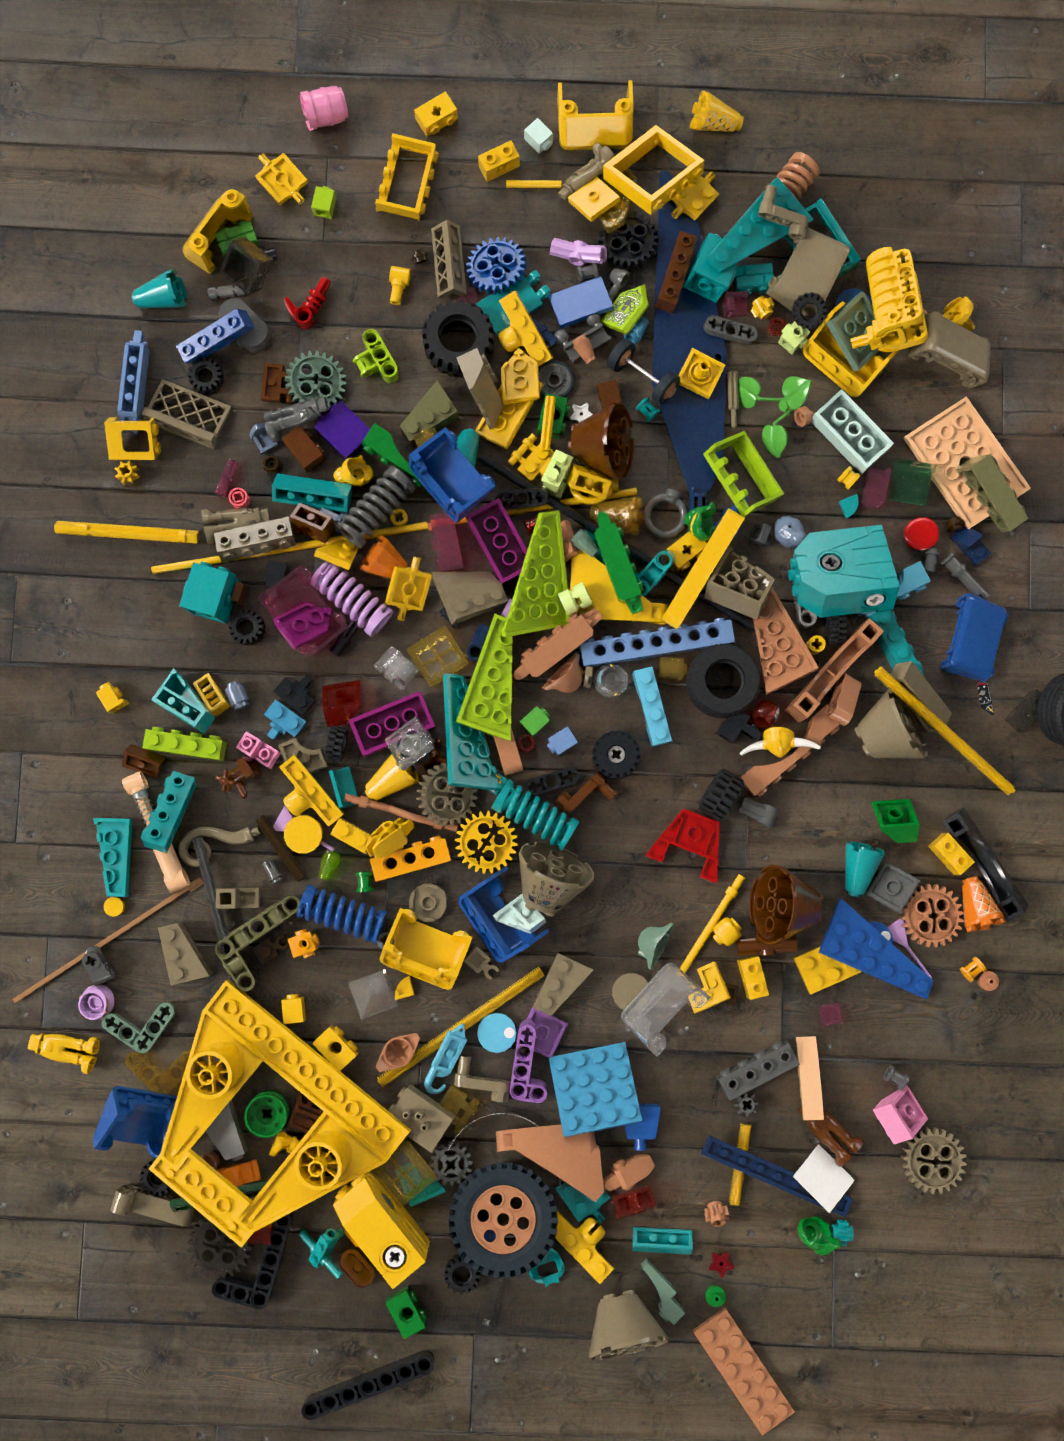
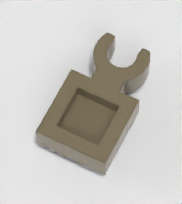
(479, 960)

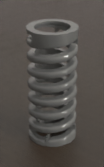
(390, 474)

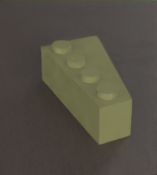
(993, 491)

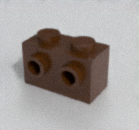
(303, 448)

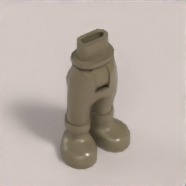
(587, 172)
(240, 516)

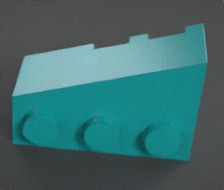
(183, 702)

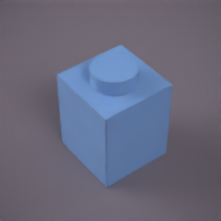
(561, 741)

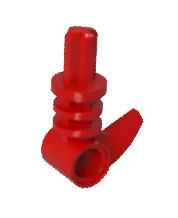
(309, 307)

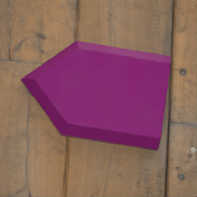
(303, 624)

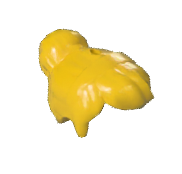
(354, 467)

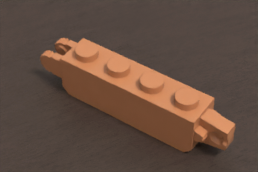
(557, 645)

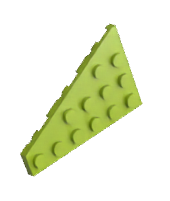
(542, 577)

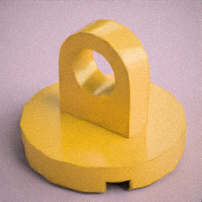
(959, 312)

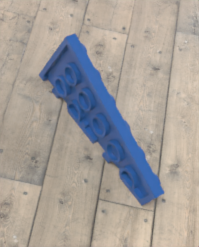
(862, 947)

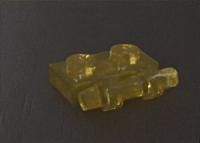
(453, 1101)

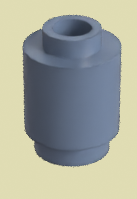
(237, 695)

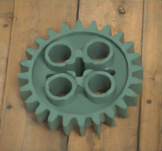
(315, 364)

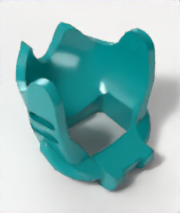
(551, 1256)

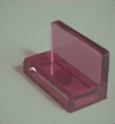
(875, 488)

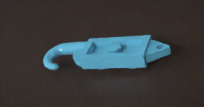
(446, 1057)

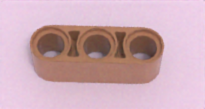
(844, 699)
(509, 755)

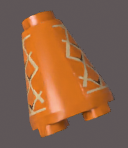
(979, 906)

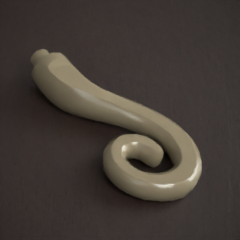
(235, 838)

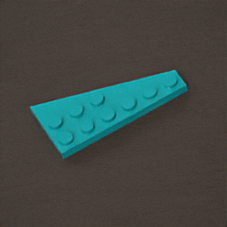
(753, 231)
(466, 747)

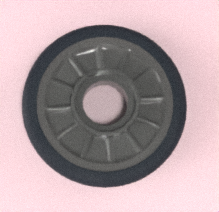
(560, 370)

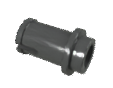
(931, 560)
(273, 872)

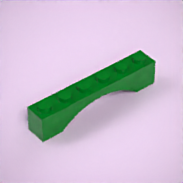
(381, 443)

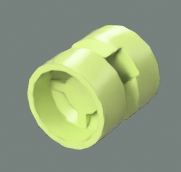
(568, 598)

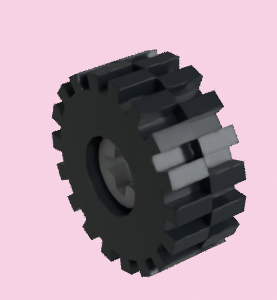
(620, 742)

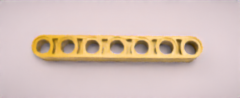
(702, 568)

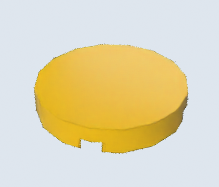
(303, 834)

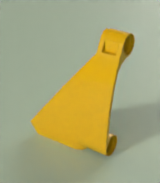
(604, 599)

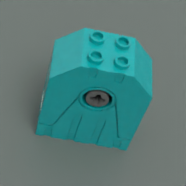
(844, 572)

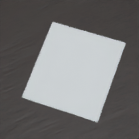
(823, 1178)

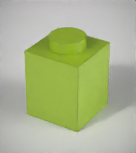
(323, 202)

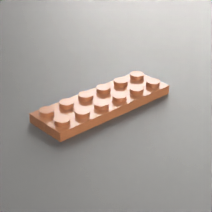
(743, 1371)

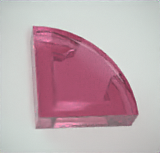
(470, 296)

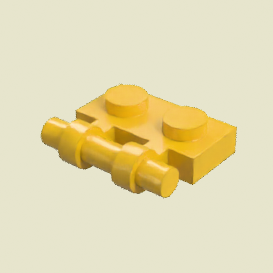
(532, 465)

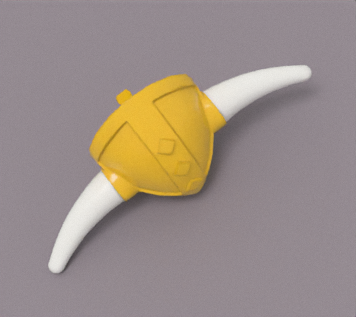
(779, 742)

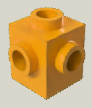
(297, 946)

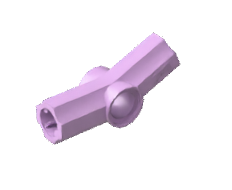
(578, 252)

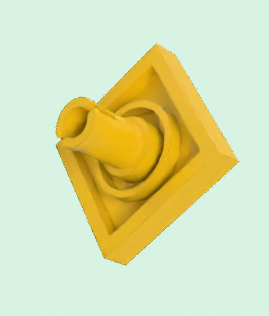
(700, 373)

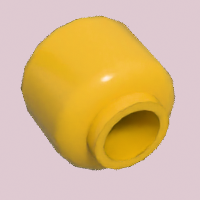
(727, 931)

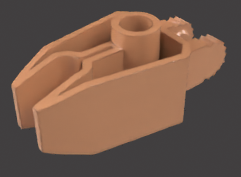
(628, 1172)

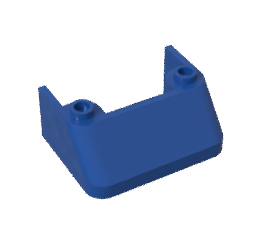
(480, 906)

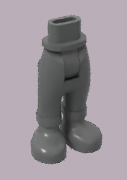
(293, 416)

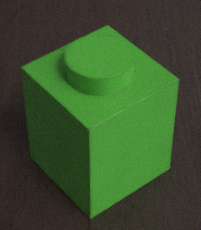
(535, 721)

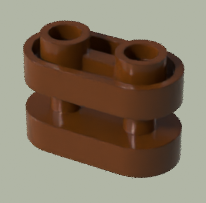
(356, 1268)

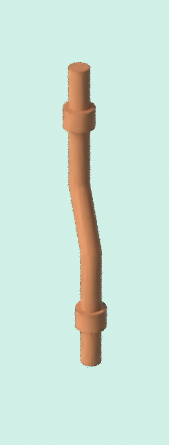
(364, 802)

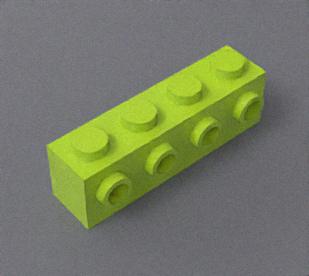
(184, 745)

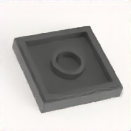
(893, 887)

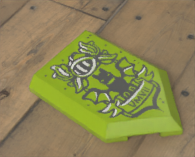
(627, 310)

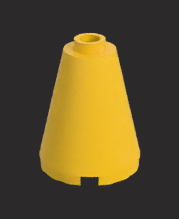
(390, 780)

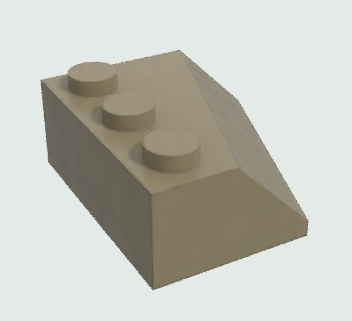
(482, 384)
(469, 593)

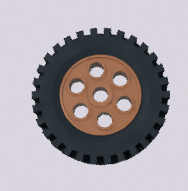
(468, 1232)

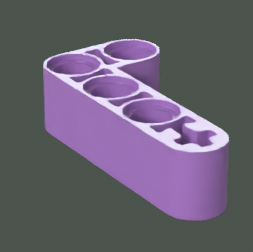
(525, 1059)

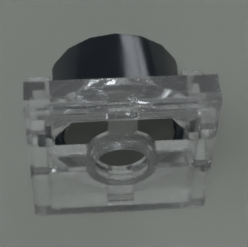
(413, 746)

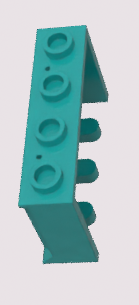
(836, 233)

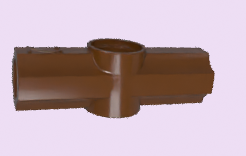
(755, 946)

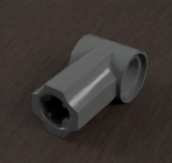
(762, 813)

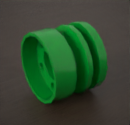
(267, 1125)

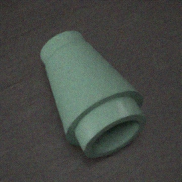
(584, 542)

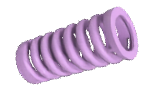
(373, 623)

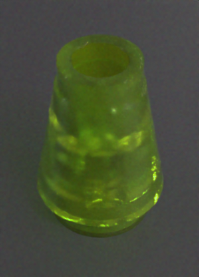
(329, 863)

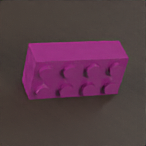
(498, 540)
(377, 725)

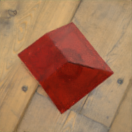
(341, 702)

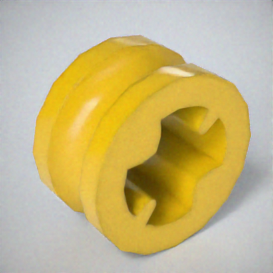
(393, 518)

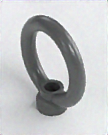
(673, 497)

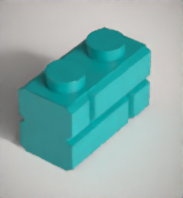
(753, 278)

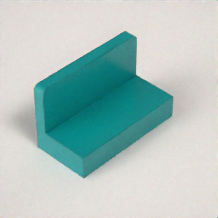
(343, 783)

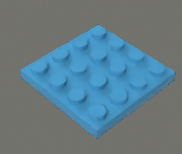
(595, 1089)

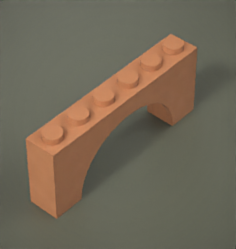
(841, 660)

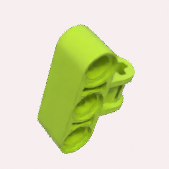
(371, 362)

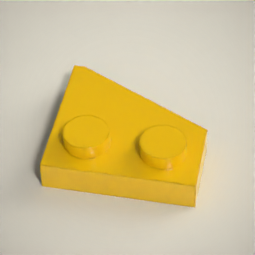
(338, 553)

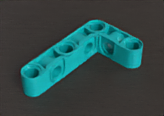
(652, 572)

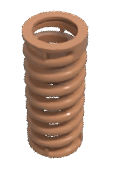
(788, 176)

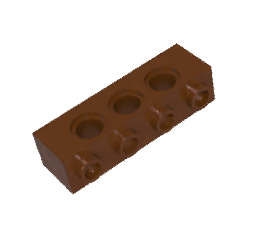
(676, 272)

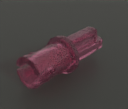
(226, 478)

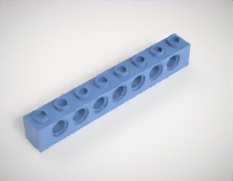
(721, 625)

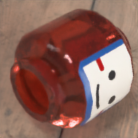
(765, 714)

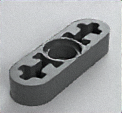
(718, 321)

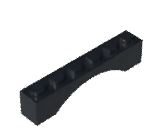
(1002, 886)

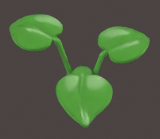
(795, 393)

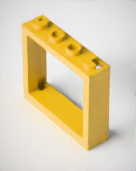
(655, 136)

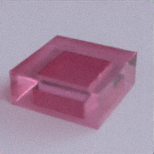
(830, 1014)

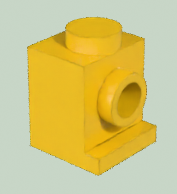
(111, 697)

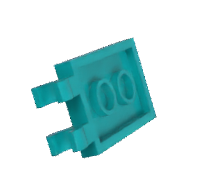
(531, 300)

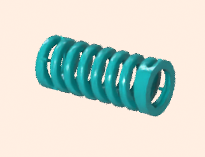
(502, 802)

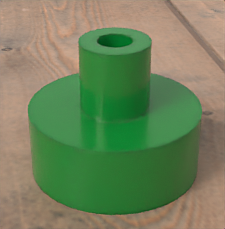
(715, 1291)

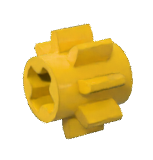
(762, 307)
(128, 477)

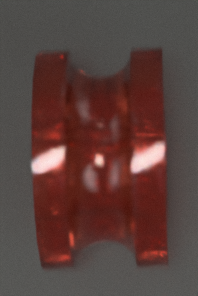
(777, 320)
(531, 739)

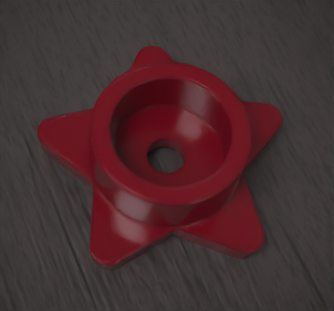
(717, 1258)

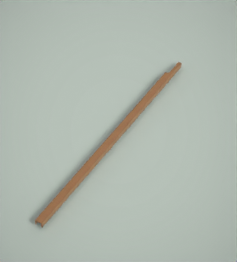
(193, 885)

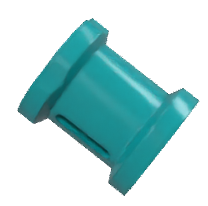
(653, 411)

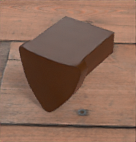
(239, 594)

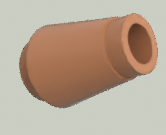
(584, 348)

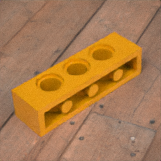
(441, 856)

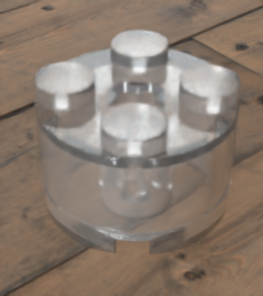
(396, 668)

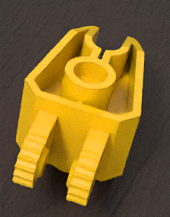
(389, 838)

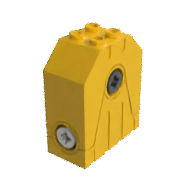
(381, 1228)

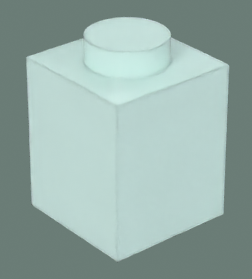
(538, 136)

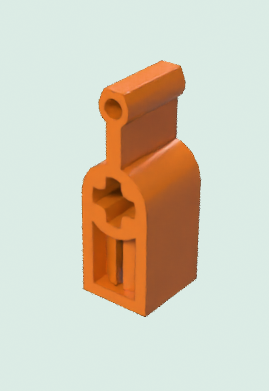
(242, 1173)

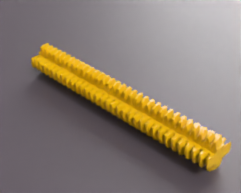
(738, 1178)

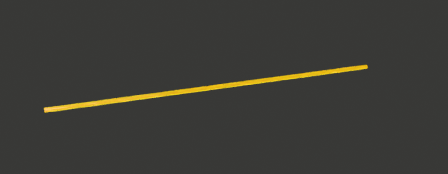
(384, 532)

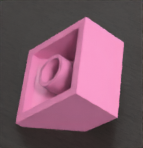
(900, 1115)

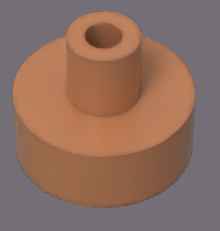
(803, 416)
(988, 980)

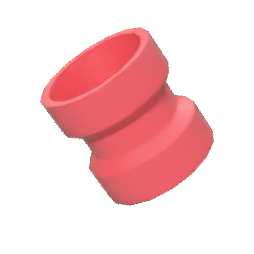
(243, 499)

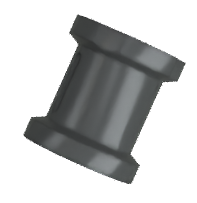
(587, 272)
(896, 1077)

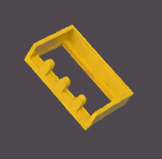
(415, 145)

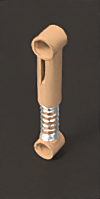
(174, 875)

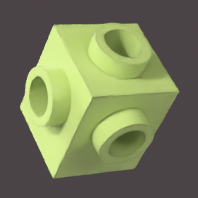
(793, 337)

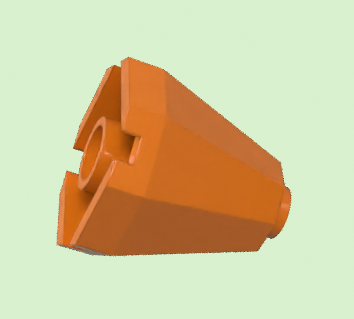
(382, 559)

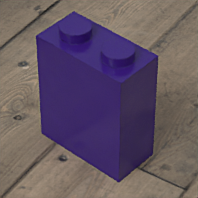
(342, 430)

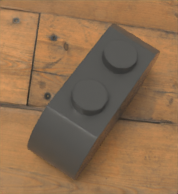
(254, 340)

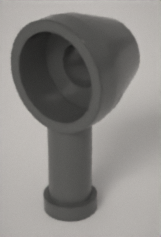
(619, 278)

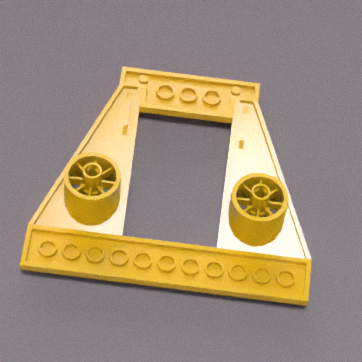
(350, 1127)

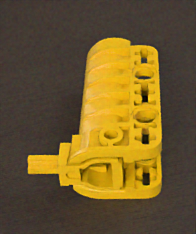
(892, 306)

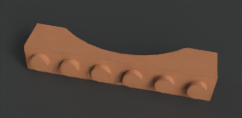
(761, 776)

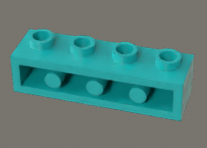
(312, 492)
(893, 640)
(169, 812)

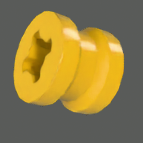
(848, 477)

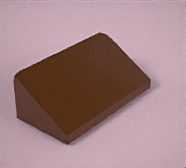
(143, 760)

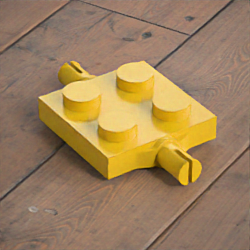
(281, 179)
(695, 198)
(408, 588)

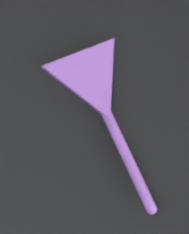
(284, 818)
(900, 937)

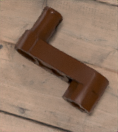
(598, 781)

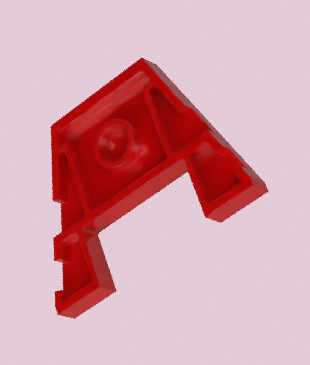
(692, 834)

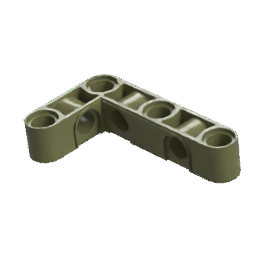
(246, 935)

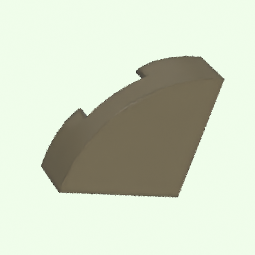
(588, 677)

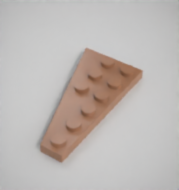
(780, 646)

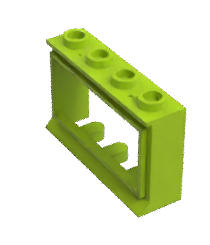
(753, 464)

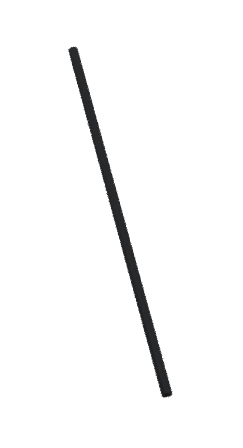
(592, 526)

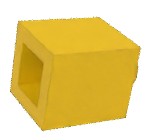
(293, 1009)

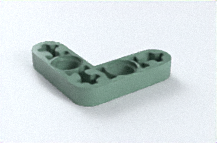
(138, 1034)

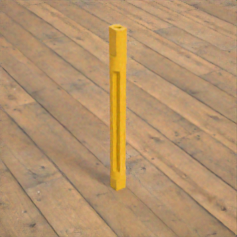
(127, 532)

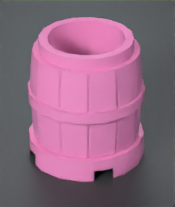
(324, 107)

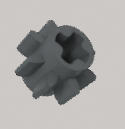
(742, 1108)

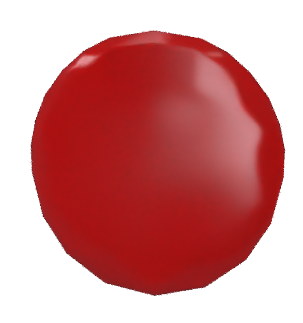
(921, 533)

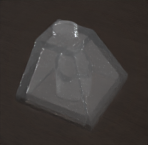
(372, 994)

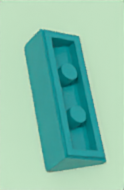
(662, 1240)

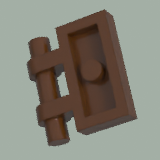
(272, 384)

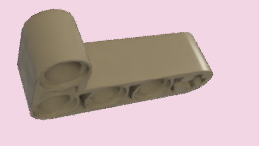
(136, 1200)

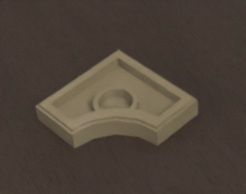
(311, 759)

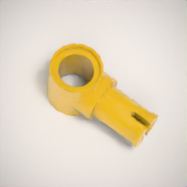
(399, 279)

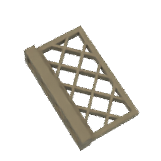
(177, 425)

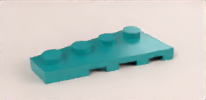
(115, 846)

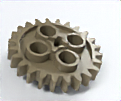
(444, 812)
(931, 1178)

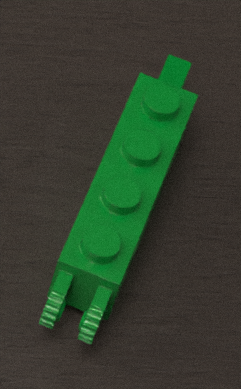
(617, 563)

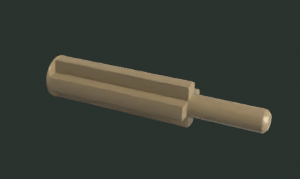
(733, 397)

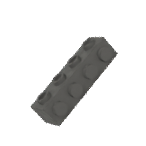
(757, 1070)

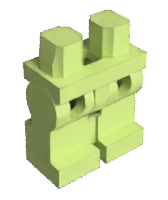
(557, 472)

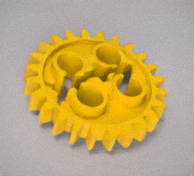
(471, 831)

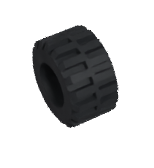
(721, 794)

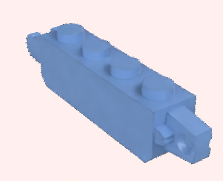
(133, 379)

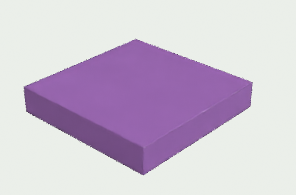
(548, 1032)

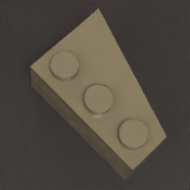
(560, 983)

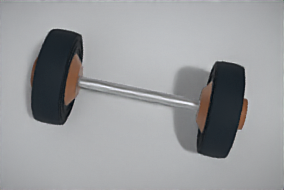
(622, 356)

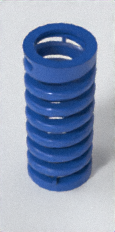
(369, 934)

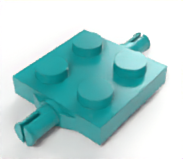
(581, 1205)

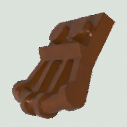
(304, 1114)

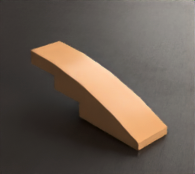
(809, 1078)

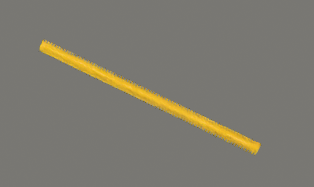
(944, 730)
(468, 1022)

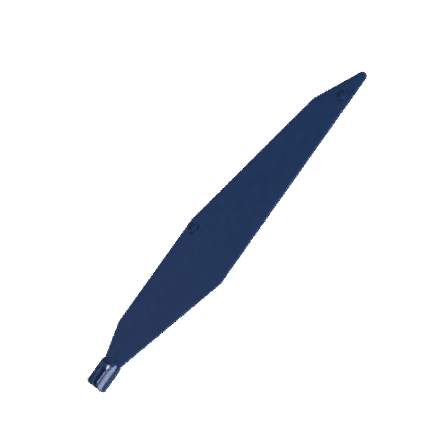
(689, 418)

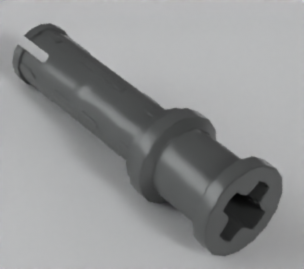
(959, 570)

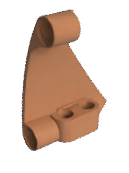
(569, 1158)

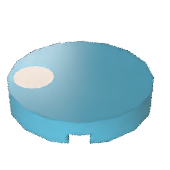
(496, 1032)

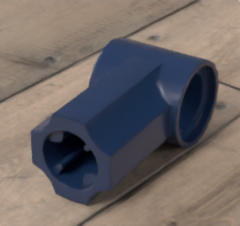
(477, 641)

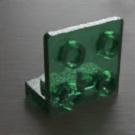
(911, 481)

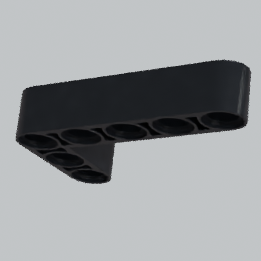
(266, 1266)

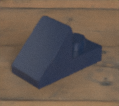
(970, 544)

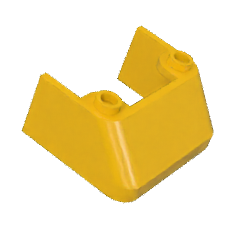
(584, 130)
(828, 357)

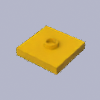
(594, 199)

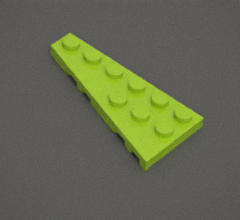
(490, 689)

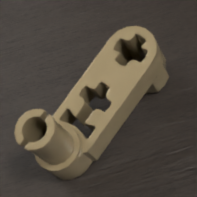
(768, 210)
(499, 1088)

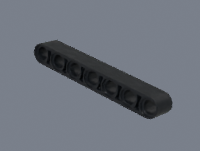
(361, 1392)

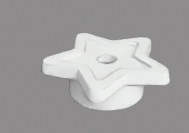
(577, 410)

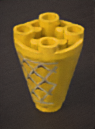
(714, 115)

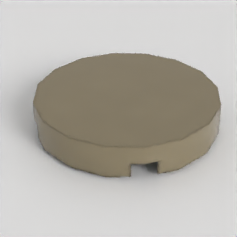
(428, 902)
(627, 988)

